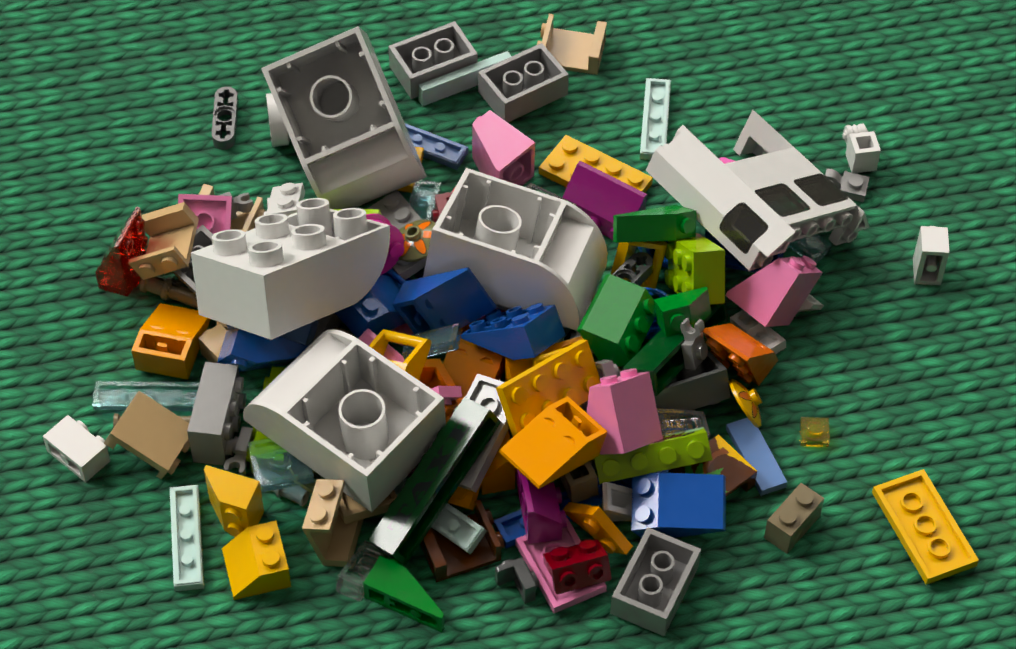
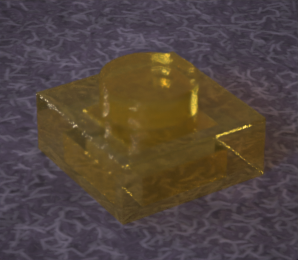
(814, 432)

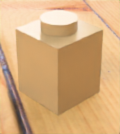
(211, 343)

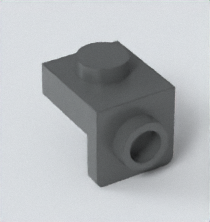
(518, 572)

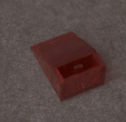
(130, 242)

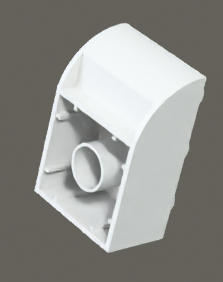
(344, 121)
(519, 246)
(290, 268)
(350, 416)

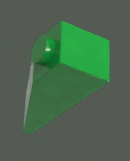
(655, 224)
(397, 589)

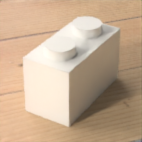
(930, 255)
(77, 448)

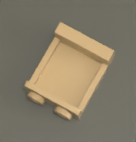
(151, 434)

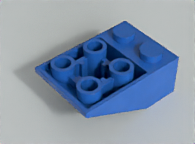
(442, 300)
(517, 331)

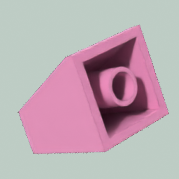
(502, 149)
(777, 290)
(626, 411)

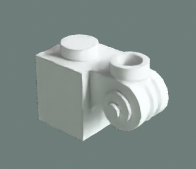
(862, 148)

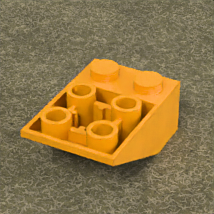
(169, 341)
(555, 443)

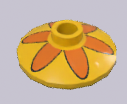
(748, 401)

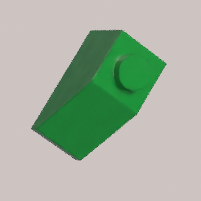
(676, 308)

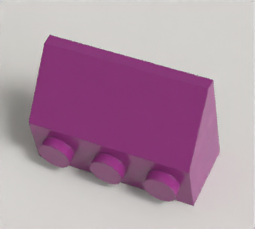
(602, 196)
(540, 510)

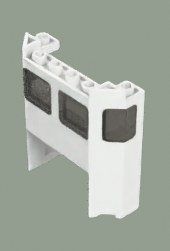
(755, 201)

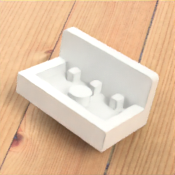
(284, 199)

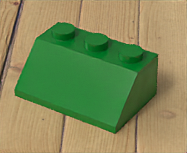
(618, 320)

